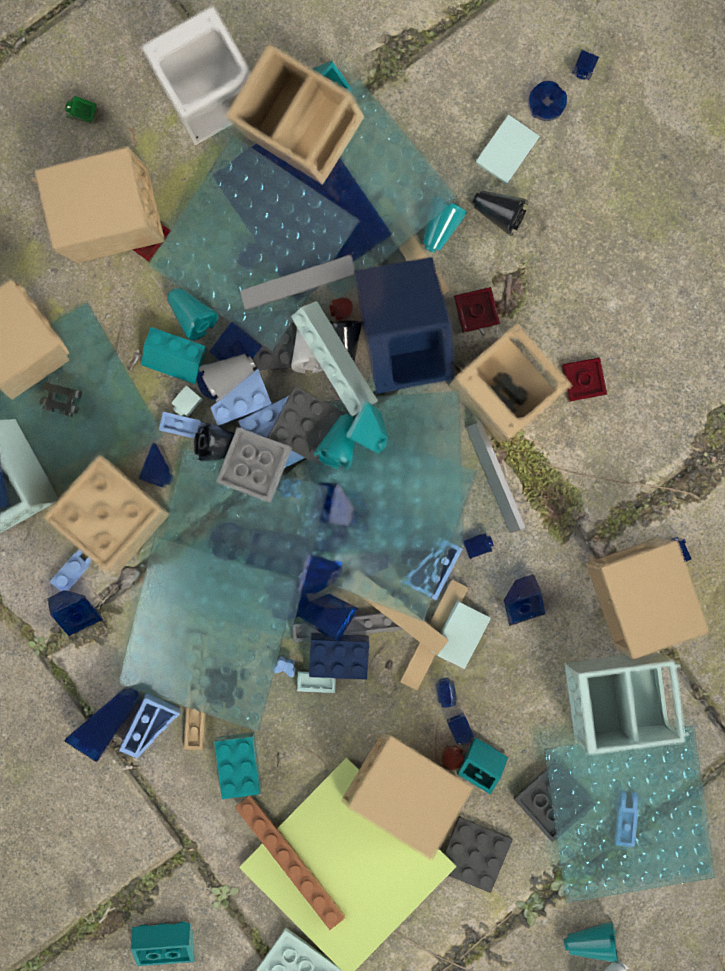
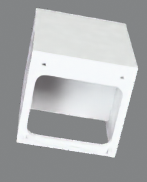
(199, 72)

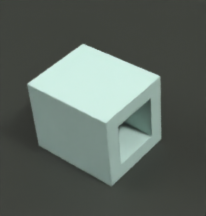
(186, 401)

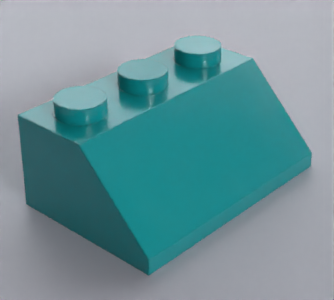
(173, 355)
(162, 944)

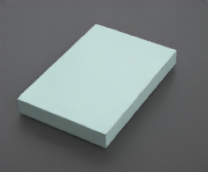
(507, 149)
(464, 632)

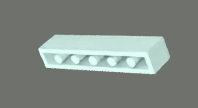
(333, 357)

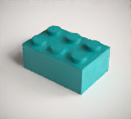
(238, 765)

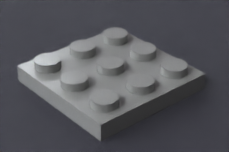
(254, 464)

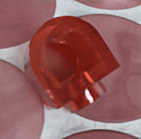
(341, 308)
(452, 757)

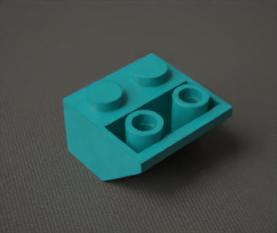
(482, 765)

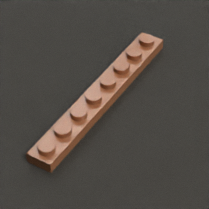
(290, 862)

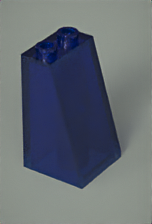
(102, 727)

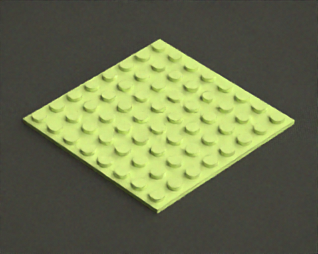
(357, 863)

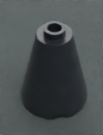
(501, 209)
(349, 334)
(212, 442)

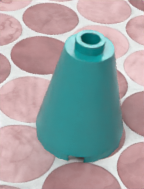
(442, 227)
(191, 313)
(336, 447)
(593, 943)

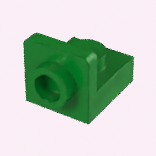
(80, 109)

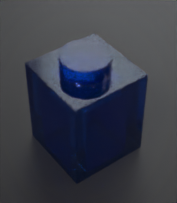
(460, 729)

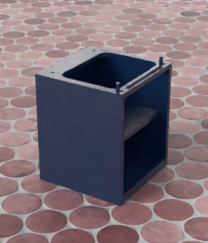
(405, 324)

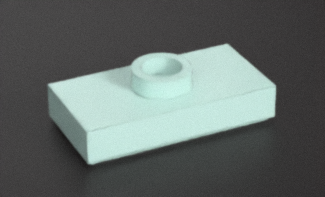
(313, 684)

